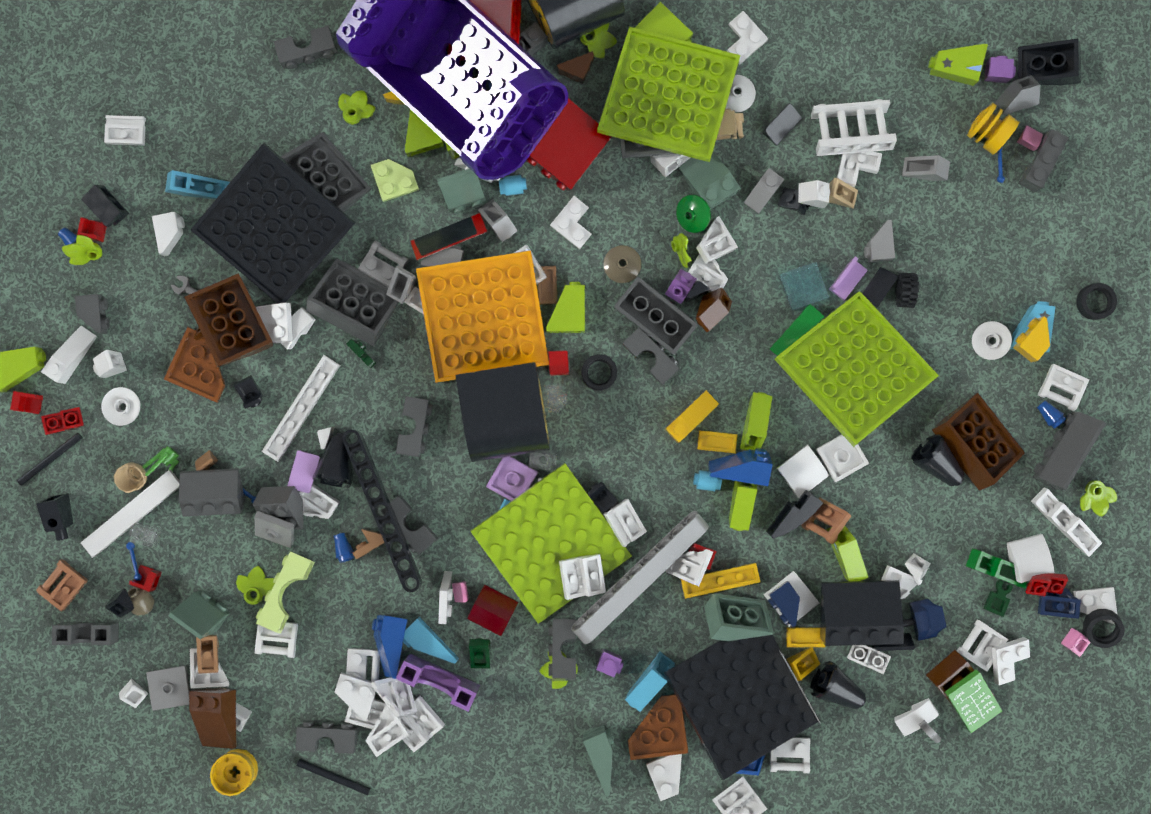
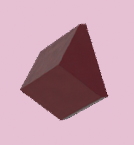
(492, 610)

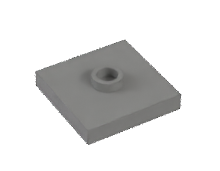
(274, 529)
(168, 687)

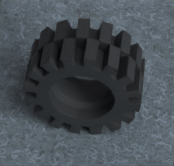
(906, 290)

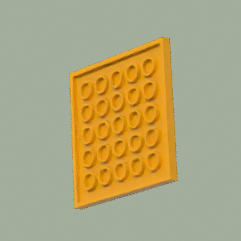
(482, 314)

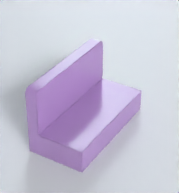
(848, 279)
(303, 471)

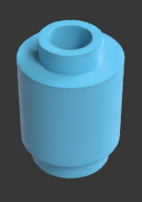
(512, 185)
(705, 482)

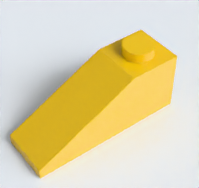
(691, 416)

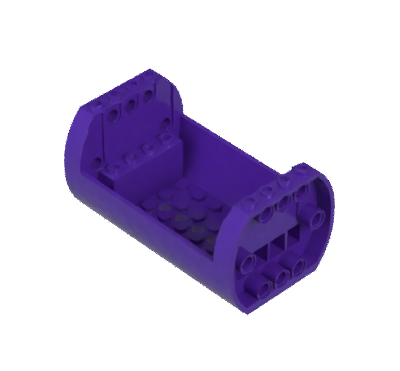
(407, 52)

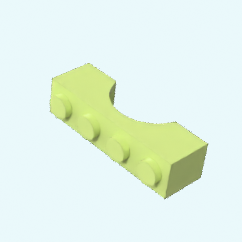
(273, 613)

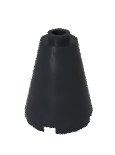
(938, 461)
(335, 464)
(836, 687)

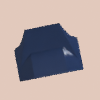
(1059, 605)
(927, 618)

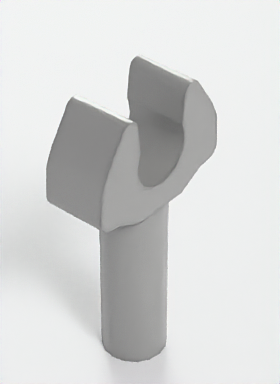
(186, 288)
(930, 732)

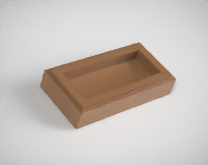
(548, 287)

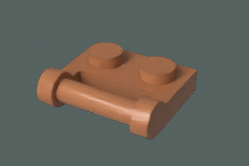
(831, 516)
(66, 589)

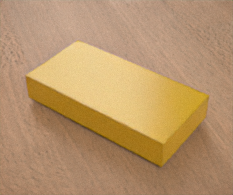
(717, 441)
(803, 637)

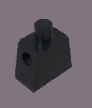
(56, 515)

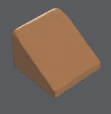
(205, 461)

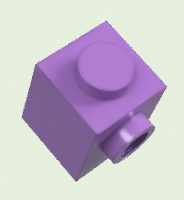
(999, 69)
(680, 286)
(609, 663)

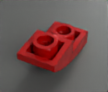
(62, 421)
(1048, 582)

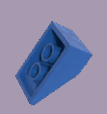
(745, 466)
(389, 640)

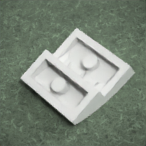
(803, 471)
(1030, 557)
(582, 576)
(807, 599)
(421, 724)
(739, 799)

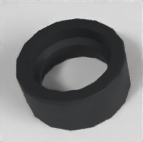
(1082, 305)
(602, 358)
(1109, 640)

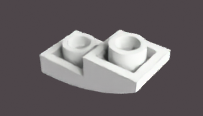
(301, 324)
(869, 657)
(909, 721)

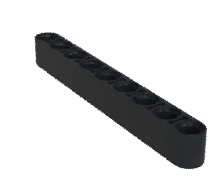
(389, 517)

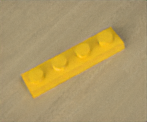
(722, 580)

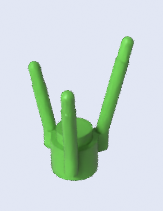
(165, 456)

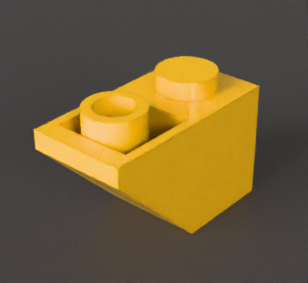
(1035, 340)

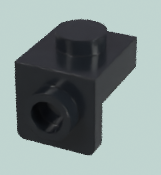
(789, 200)
(249, 392)
(602, 497)

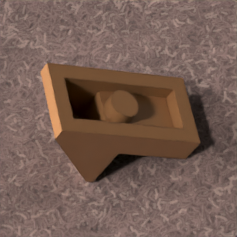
(374, 539)
(207, 654)

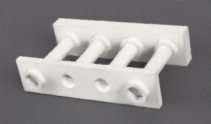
(848, 144)

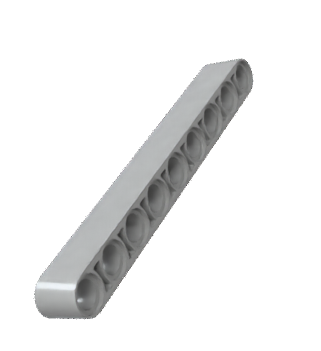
(639, 577)

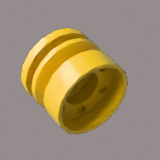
(992, 128)
(225, 779)

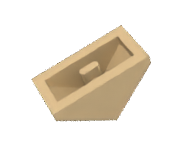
(842, 193)

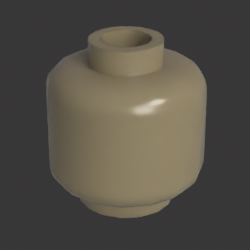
(142, 601)

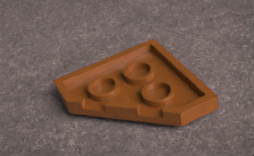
(196, 368)
(660, 731)

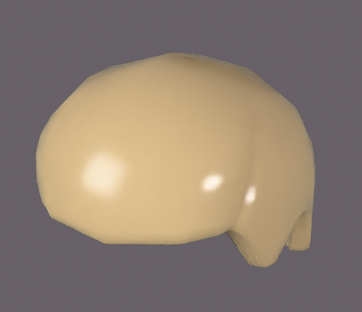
(125, 478)

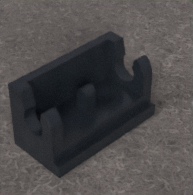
(104, 205)

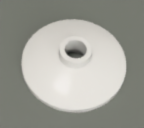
(745, 99)
(981, 339)
(112, 402)

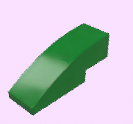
(801, 325)
(993, 567)

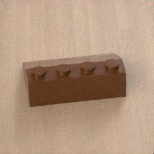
(229, 320)
(979, 442)

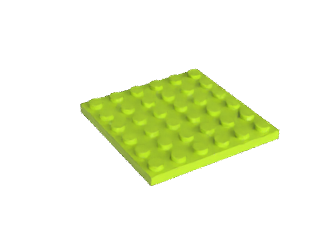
(669, 94)
(856, 368)
(540, 529)

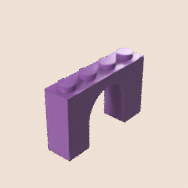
(418, 670)

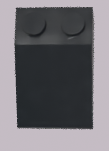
(1051, 62)

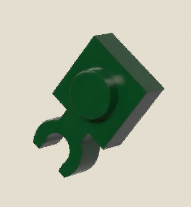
(359, 349)
(997, 602)

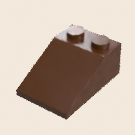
(949, 672)
(214, 716)

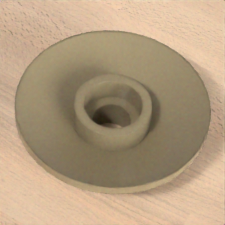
(615, 271)

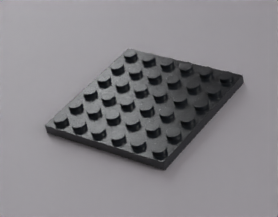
(272, 225)
(740, 700)

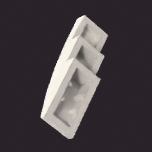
(1066, 522)

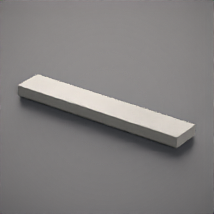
(301, 408)
(131, 513)

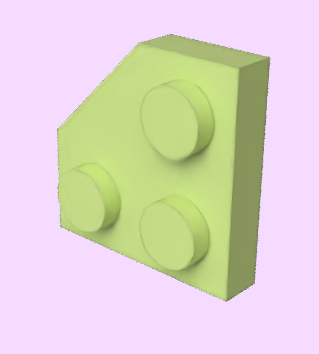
(393, 179)

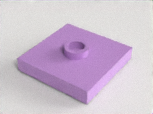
(511, 478)

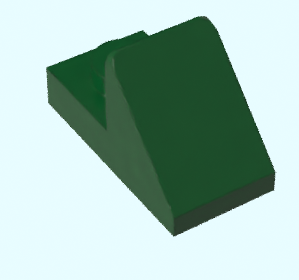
(479, 653)

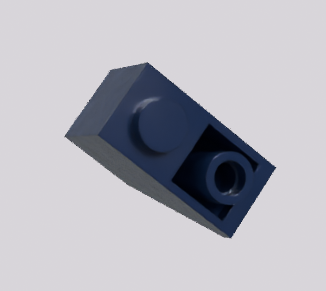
(787, 602)

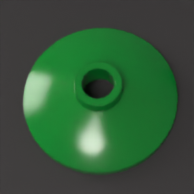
(699, 210)

